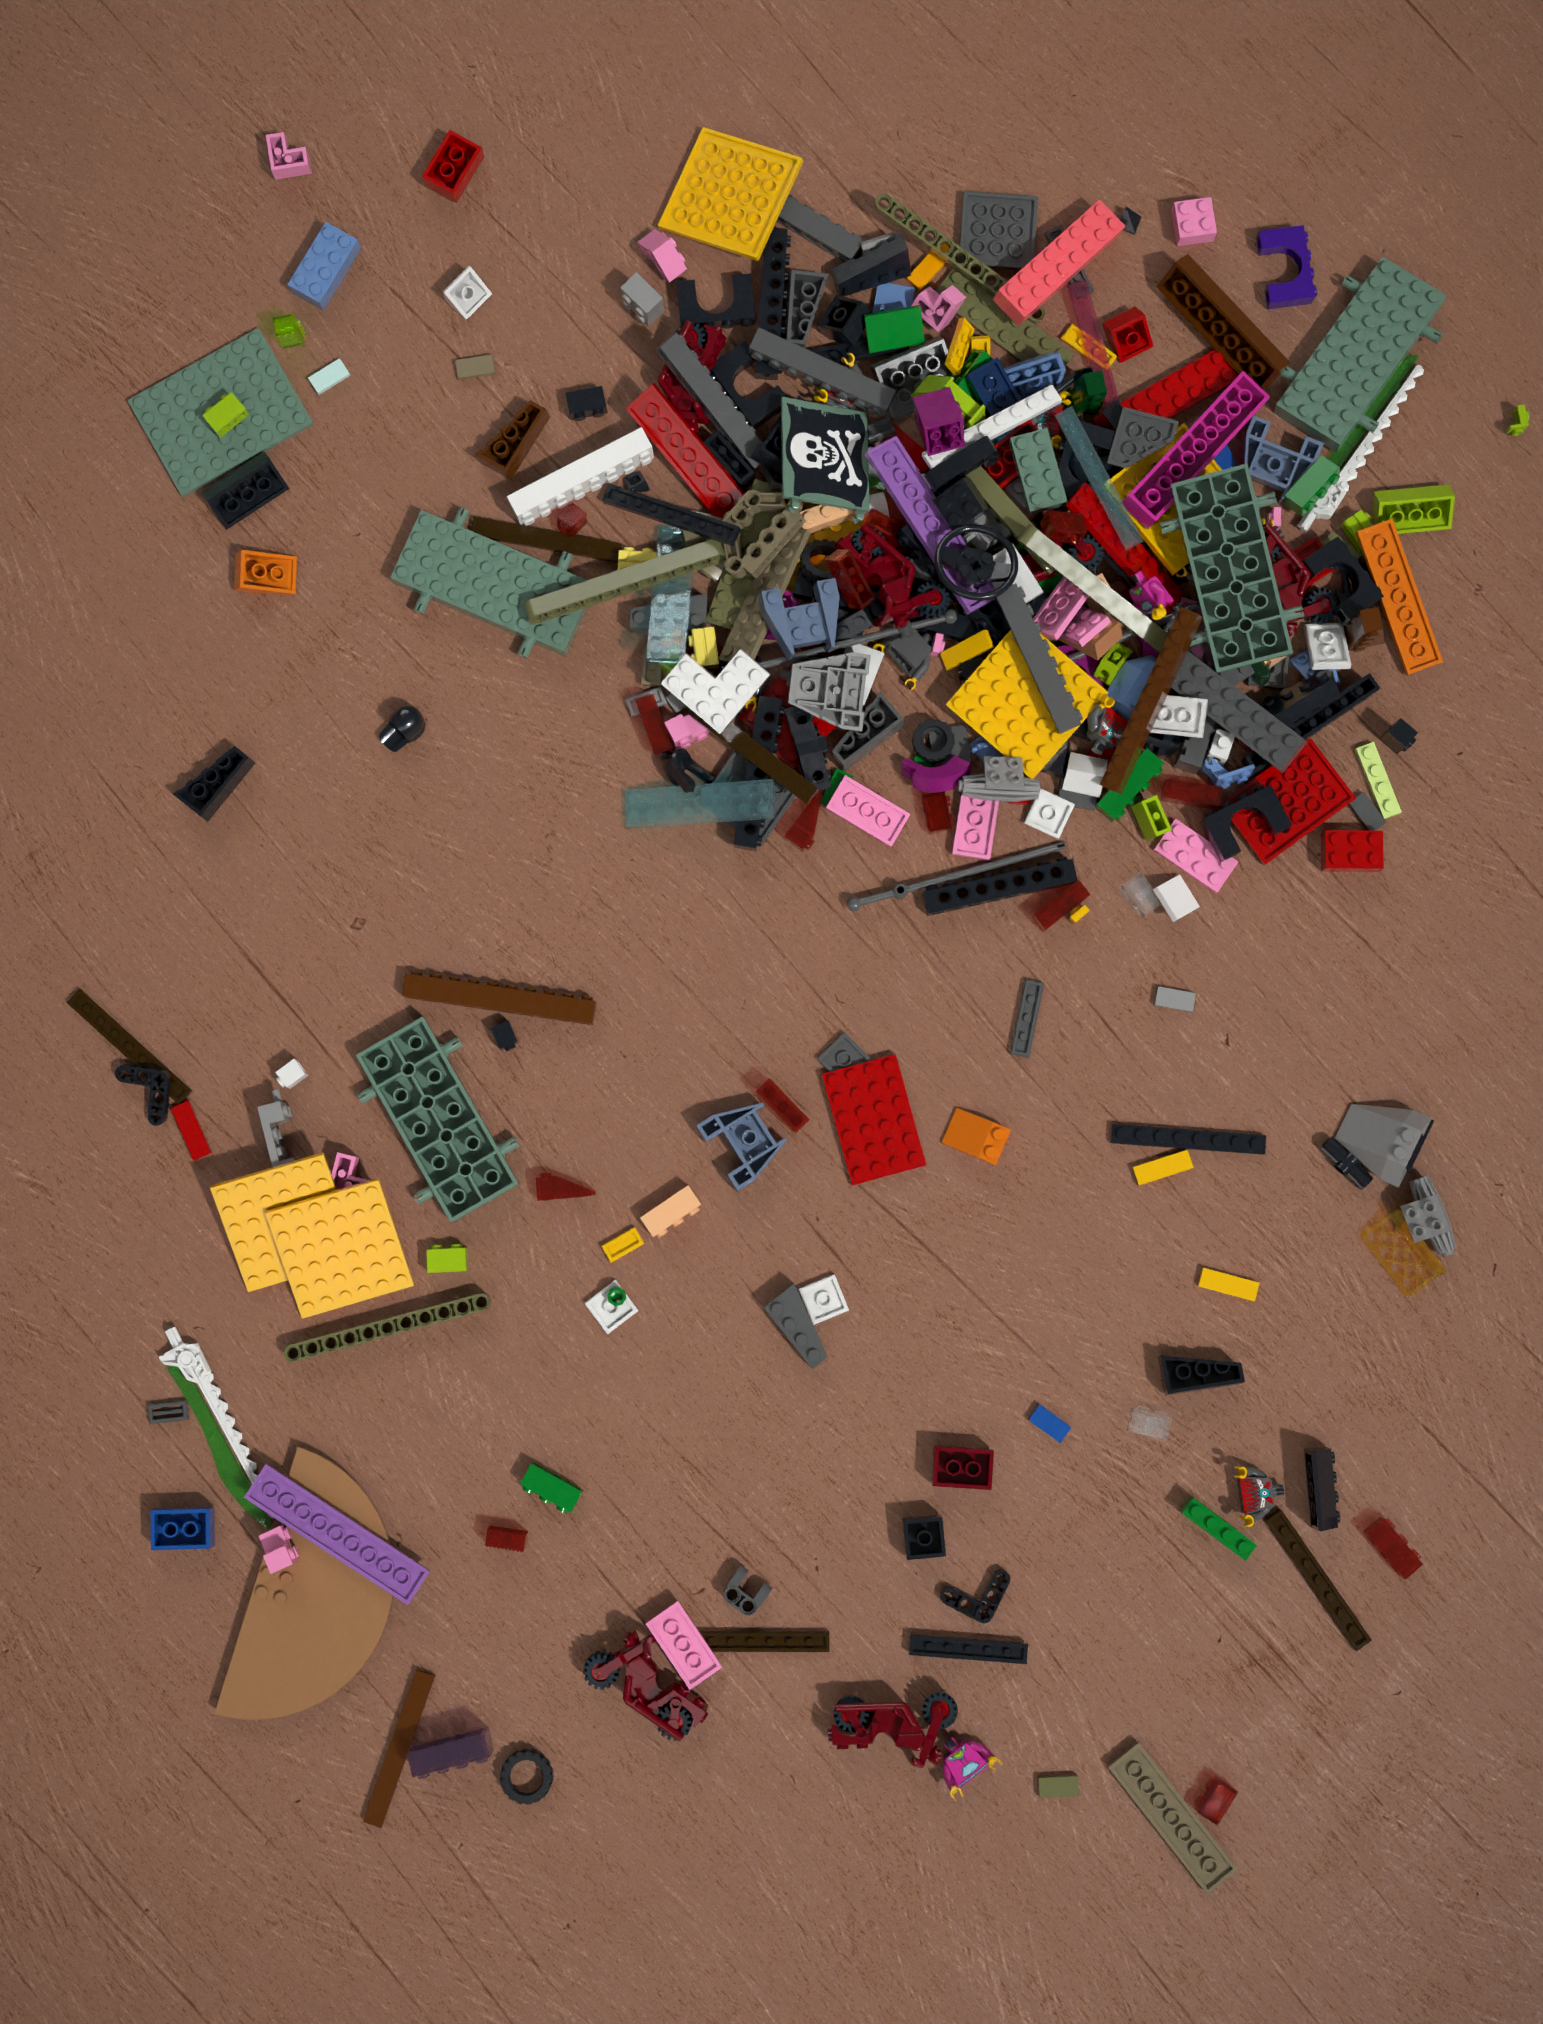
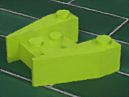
(970, 409)

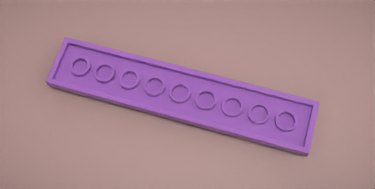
(916, 504)
(337, 1534)

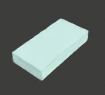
(329, 376)

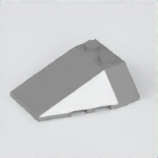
(832, 689)
(1382, 1138)

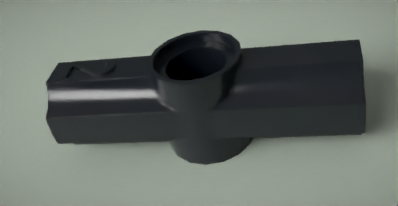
(1346, 1163)

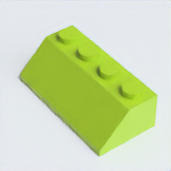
(1415, 508)

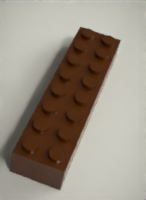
(1222, 322)

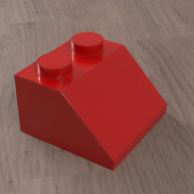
(1128, 334)

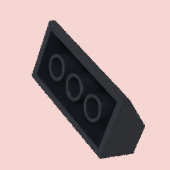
(245, 490)
(1321, 1488)

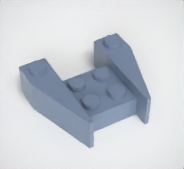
(1273, 463)
(803, 623)
(746, 1137)

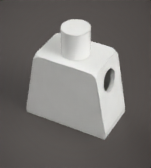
(1220, 746)

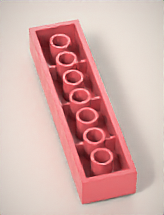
(1058, 263)

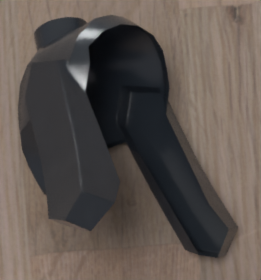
(677, 762)

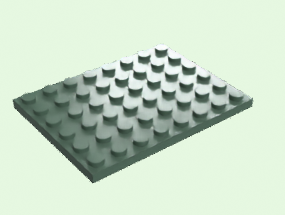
(175, 407)

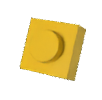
(980, 343)
(1077, 913)

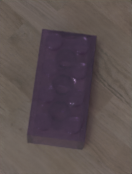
(450, 1752)

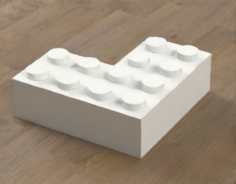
(716, 698)

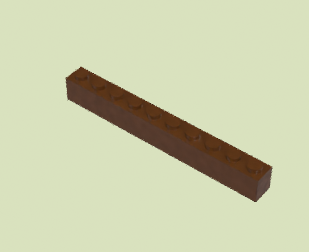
(1151, 700)
(499, 999)

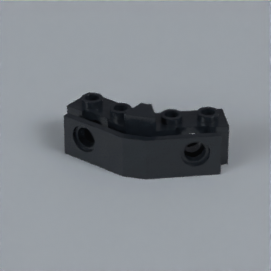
(809, 747)

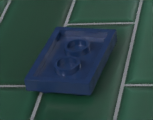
(992, 387)

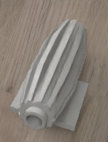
(1001, 782)
(1428, 1217)

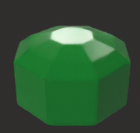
(616, 1296)

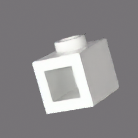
(291, 1074)

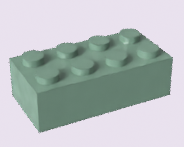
(1037, 471)

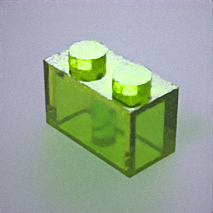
(289, 331)

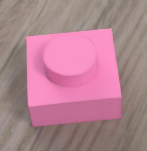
(1275, 514)
(937, 644)

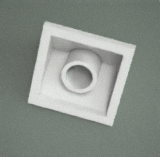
(466, 293)
(1084, 774)

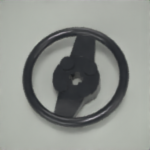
(986, 569)

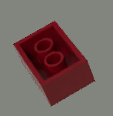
(962, 1467)

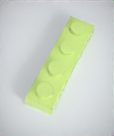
(1378, 780)

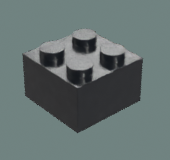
(844, 320)
(961, 503)
(924, 1537)

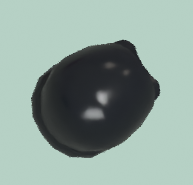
(404, 726)

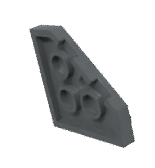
(1139, 436)

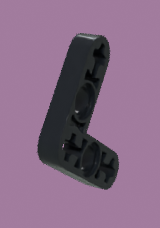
(152, 1082)
(977, 1605)

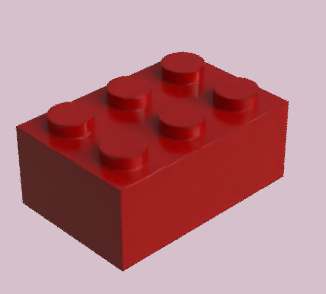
(453, 166)
(1352, 851)

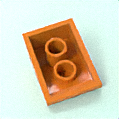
(265, 573)
(976, 1136)

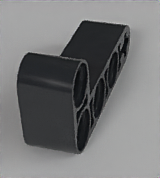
(962, 463)

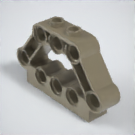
(781, 536)

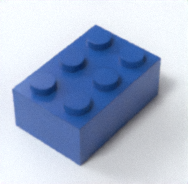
(182, 1528)

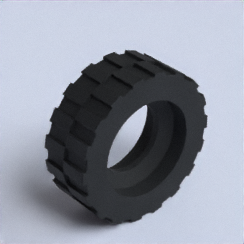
(933, 726)

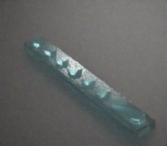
(1099, 478)

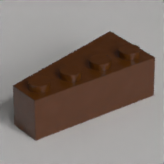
(514, 441)
(1364, 630)

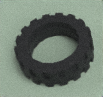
(816, 548)
(511, 1791)

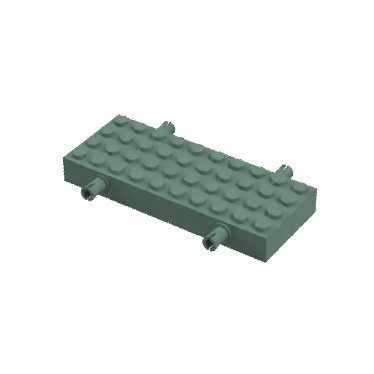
(1360, 354)
(1232, 568)
(485, 580)
(438, 1119)

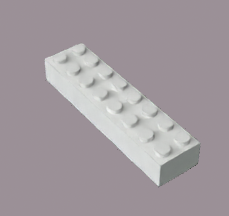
(581, 477)

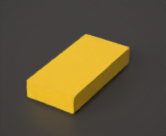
(622, 1244)

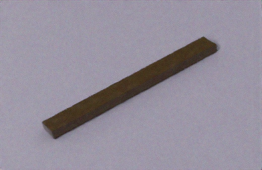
(546, 539)
(764, 760)
(125, 1041)
(1318, 1580)
(767, 1641)

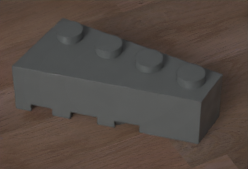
(802, 303)
(697, 615)

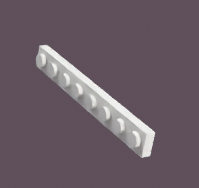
(1002, 422)

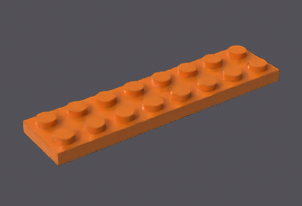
(1401, 597)

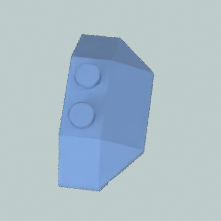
(1034, 373)
(1130, 684)

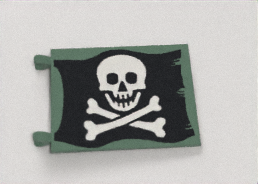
(824, 456)

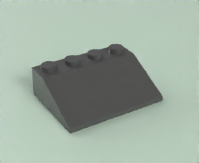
(908, 369)

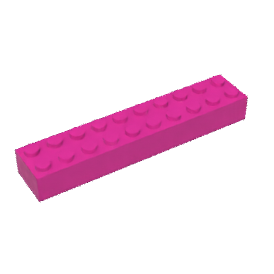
(1195, 449)

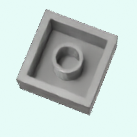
(642, 300)

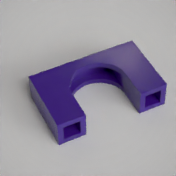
(1293, 243)

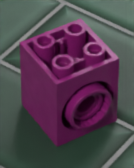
(939, 421)

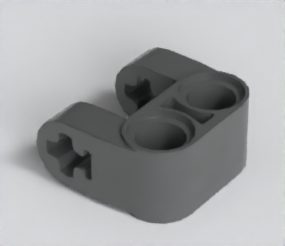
(743, 1596)

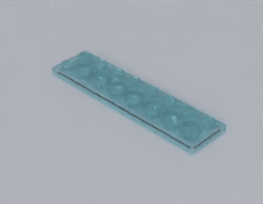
(669, 606)
(705, 805)

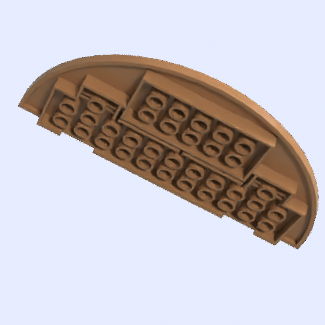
(311, 1620)

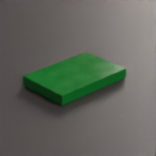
(894, 328)

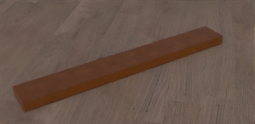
(399, 1748)

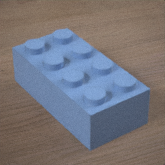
(324, 266)

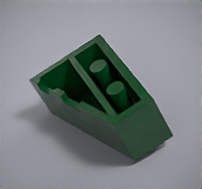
(1087, 393)

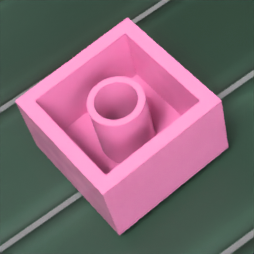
(1193, 221)

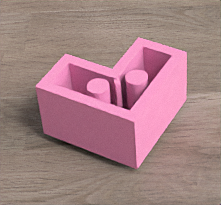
(286, 161)
(663, 254)
(939, 309)
(685, 730)
(345, 1170)
(278, 1549)

